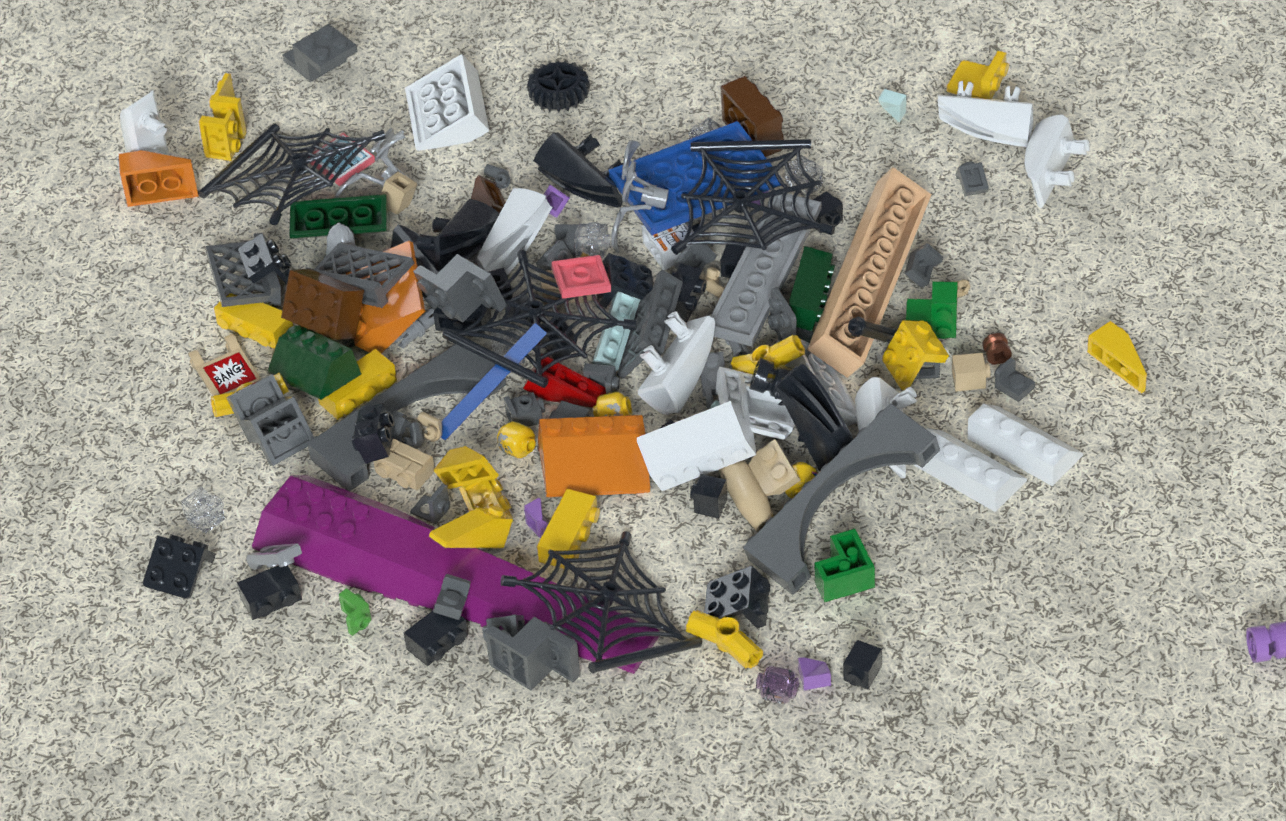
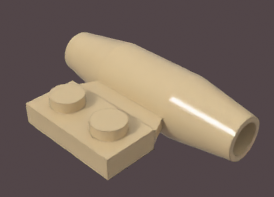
(764, 476)

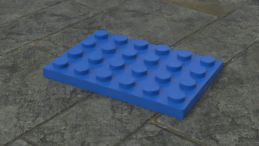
(680, 171)

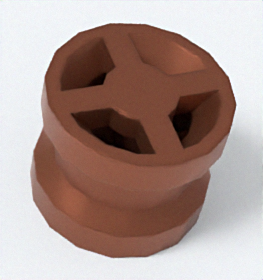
(996, 348)

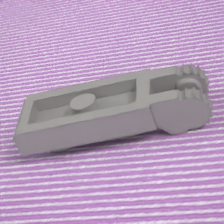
(709, 376)
(273, 556)

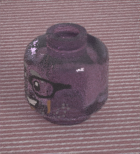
(777, 684)

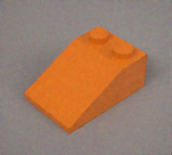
(156, 177)

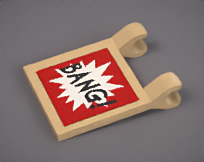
(226, 371)

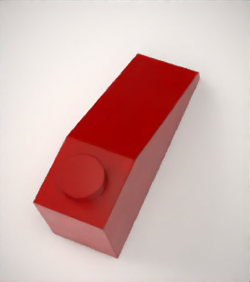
(566, 386)

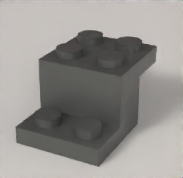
(319, 52)
(459, 288)
(271, 419)
(532, 653)

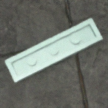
(614, 339)

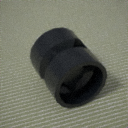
(760, 374)

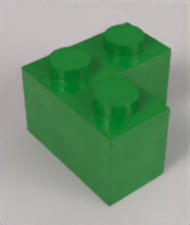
(939, 311)
(847, 570)

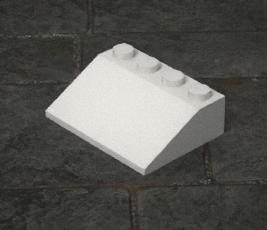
(447, 106)

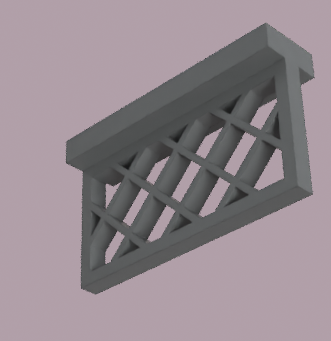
(268, 285)
(374, 292)
(650, 321)

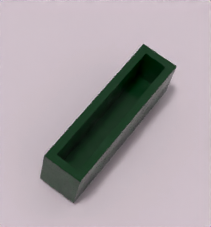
(809, 285)

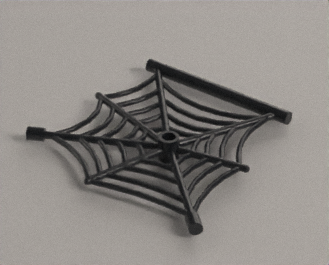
(298, 166)
(742, 199)
(535, 314)
(606, 596)

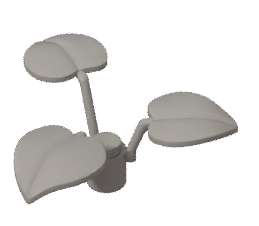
(382, 153)
(651, 193)

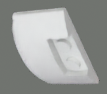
(756, 408)

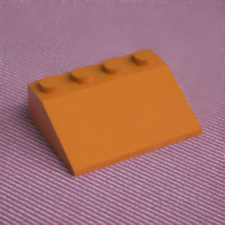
(382, 326)
(593, 455)

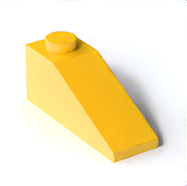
(1116, 351)
(464, 467)
(475, 529)

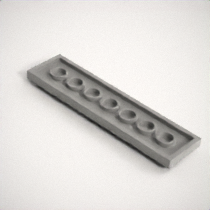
(745, 298)

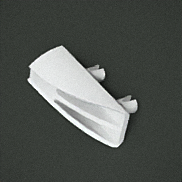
(988, 119)
(143, 126)
(1048, 153)
(513, 230)
(681, 365)
(876, 396)

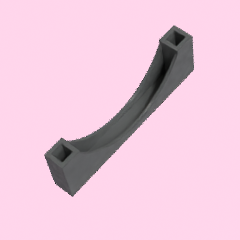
(448, 373)
(886, 441)

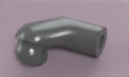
(501, 175)
(416, 434)

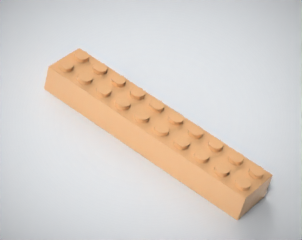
(869, 270)

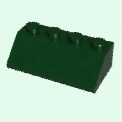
(358, 213)
(313, 362)

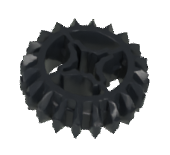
(558, 86)

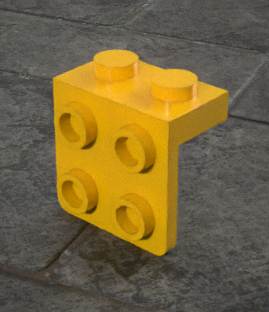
(984, 78)
(225, 101)
(909, 350)

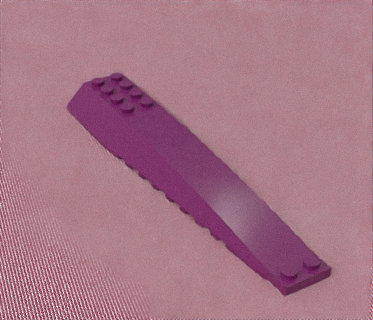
(393, 555)

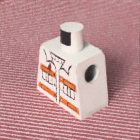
(661, 243)

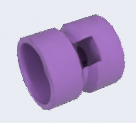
(1266, 642)

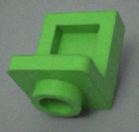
(356, 609)

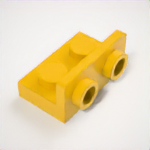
(220, 136)
(485, 494)

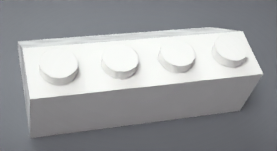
(831, 382)
(1021, 443)
(697, 446)
(972, 472)

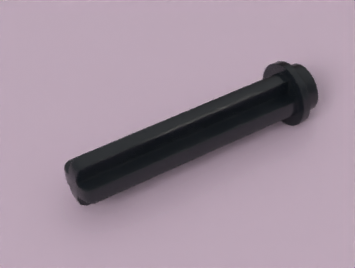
(859, 327)

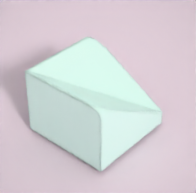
(893, 103)

